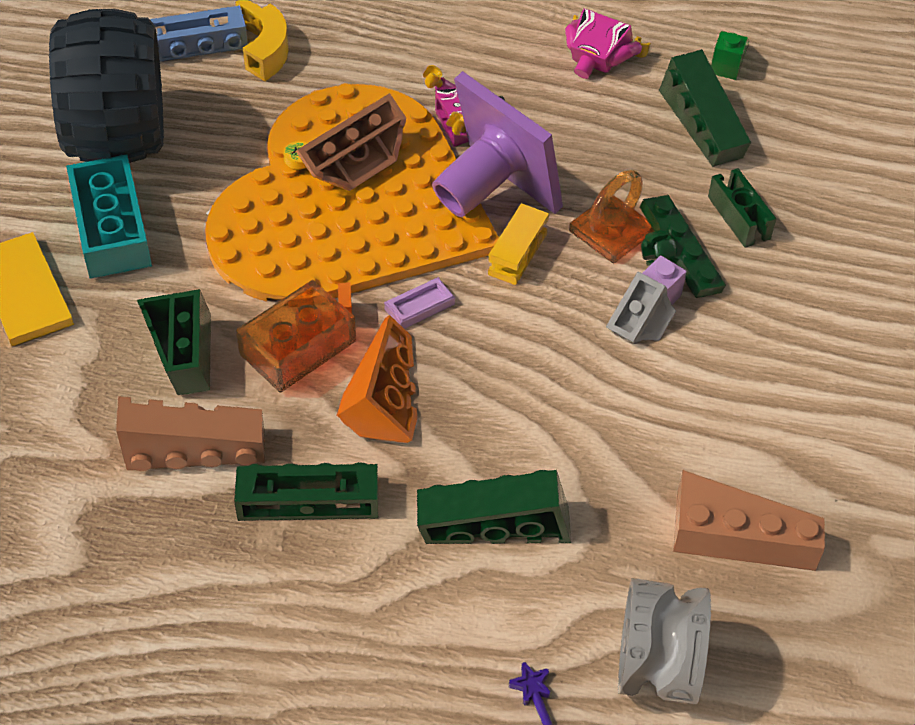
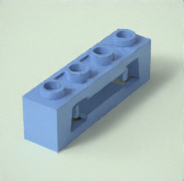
(194, 36)

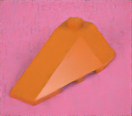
(381, 390)

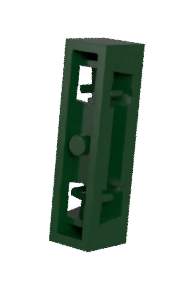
(306, 491)

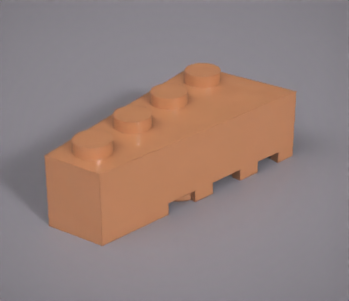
(188, 436)
(744, 526)

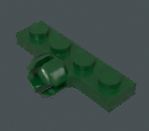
(679, 245)

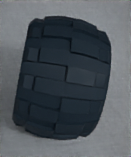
(106, 85)

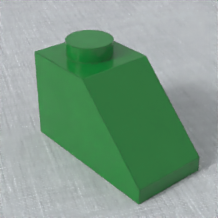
(729, 54)

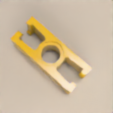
(518, 244)

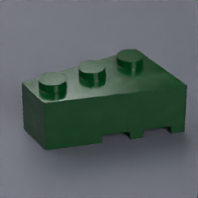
(182, 337)

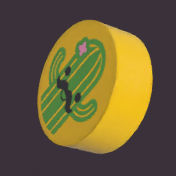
(291, 158)

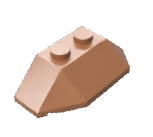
(357, 146)

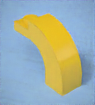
(270, 49)

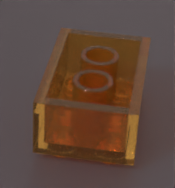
(296, 335)

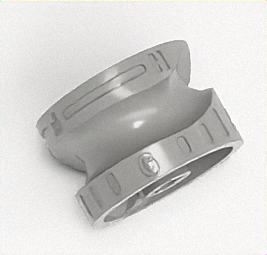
(665, 641)

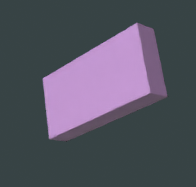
(420, 303)

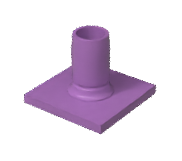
(501, 148)

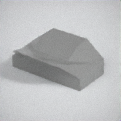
(642, 311)

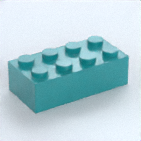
(108, 216)

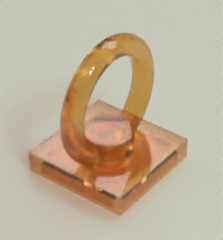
(611, 224)

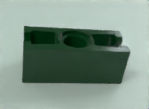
(741, 207)

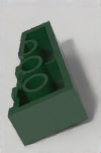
(704, 108)
(495, 509)

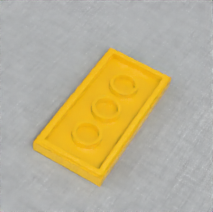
(28, 292)

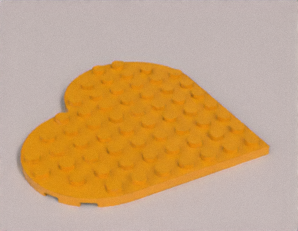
(289, 228)

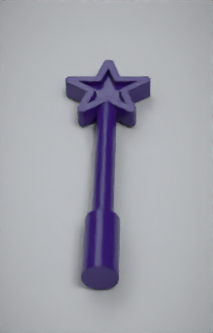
(533, 688)

